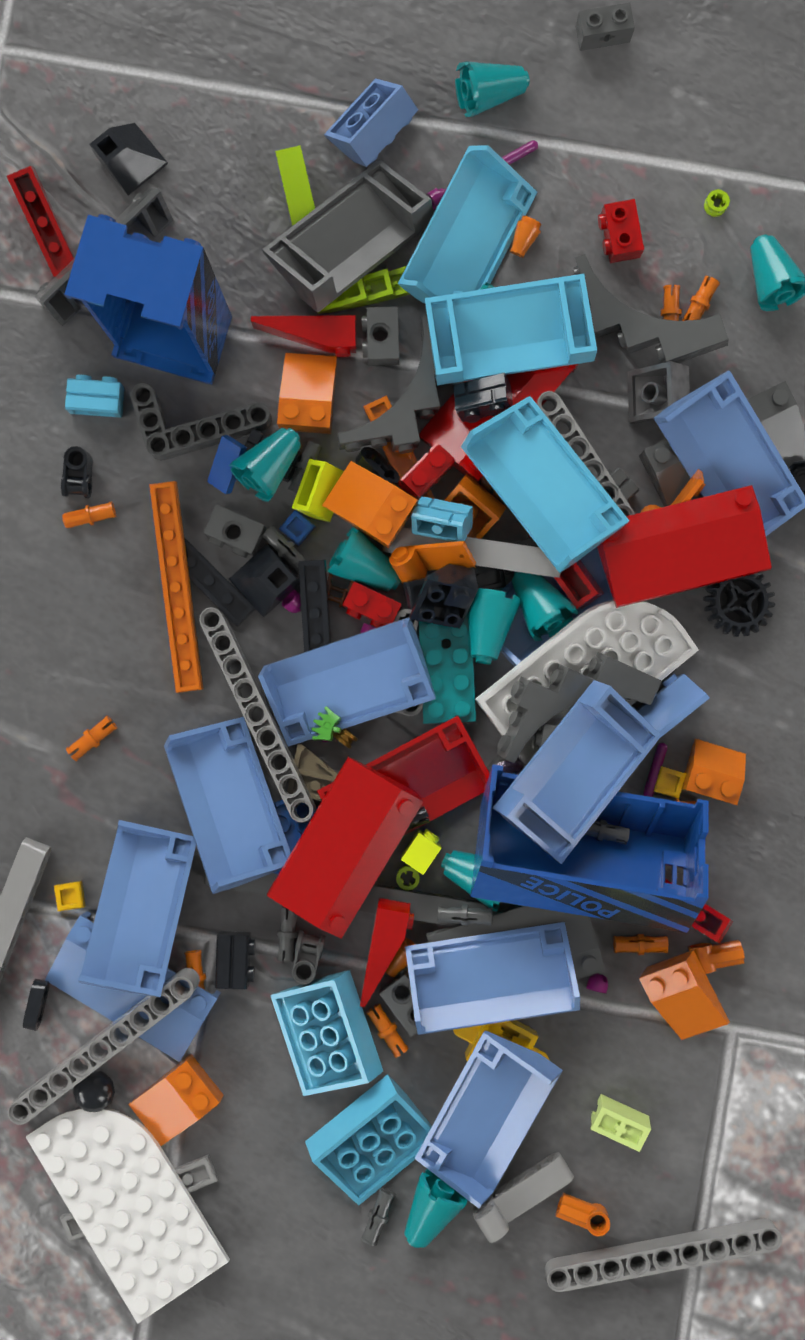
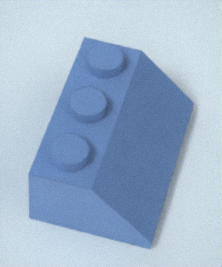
(372, 121)
(672, 703)

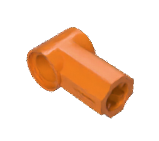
(718, 955)
(581, 1212)

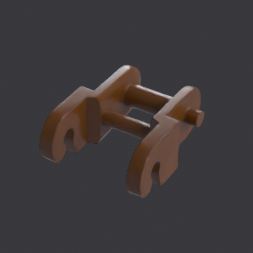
(333, 598)

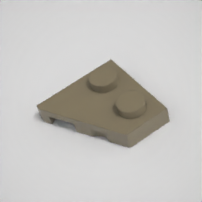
(313, 771)

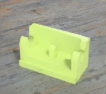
(620, 1123)

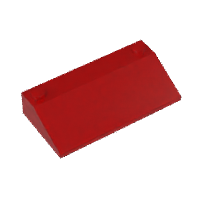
(451, 432)
(686, 547)
(437, 766)
(345, 847)

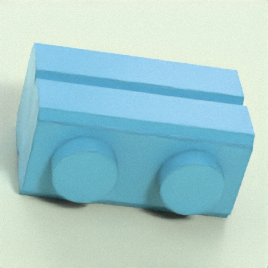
(94, 396)
(442, 519)

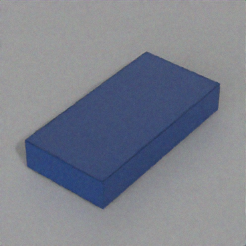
(220, 473)

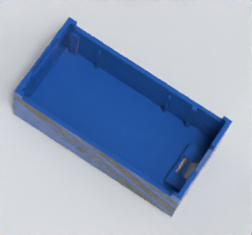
(151, 298)
(600, 876)

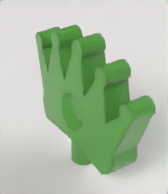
(327, 725)

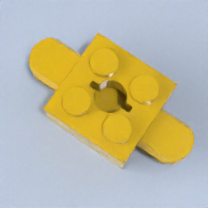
(510, 1030)

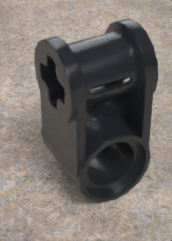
(77, 475)

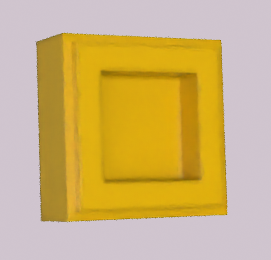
(669, 782)
(69, 896)

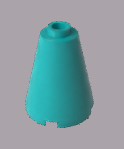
(488, 85)
(775, 274)
(267, 463)
(363, 562)
(542, 605)
(490, 622)
(459, 868)
(432, 1209)

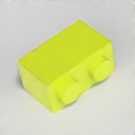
(314, 489)
(421, 850)

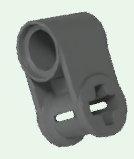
(307, 955)

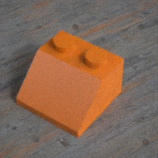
(485, 506)
(715, 772)

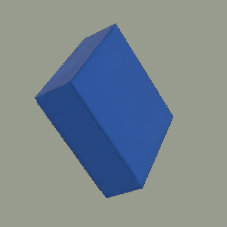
(297, 527)

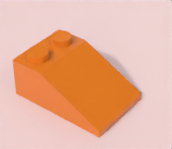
(307, 393)
(370, 504)
(683, 995)
(176, 1100)

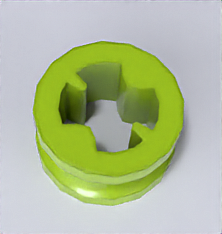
(716, 211)
(400, 881)

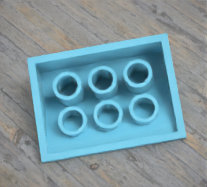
(327, 1034)
(370, 1140)

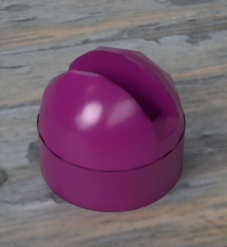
(292, 602)
(597, 983)

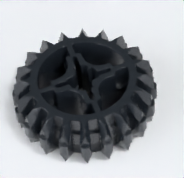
(758, 590)

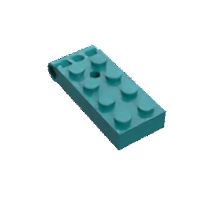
(449, 671)

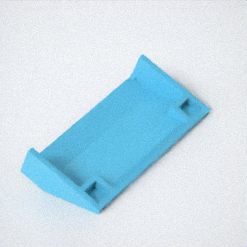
(469, 227)
(544, 483)

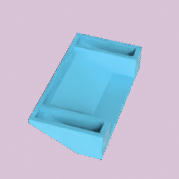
(511, 329)

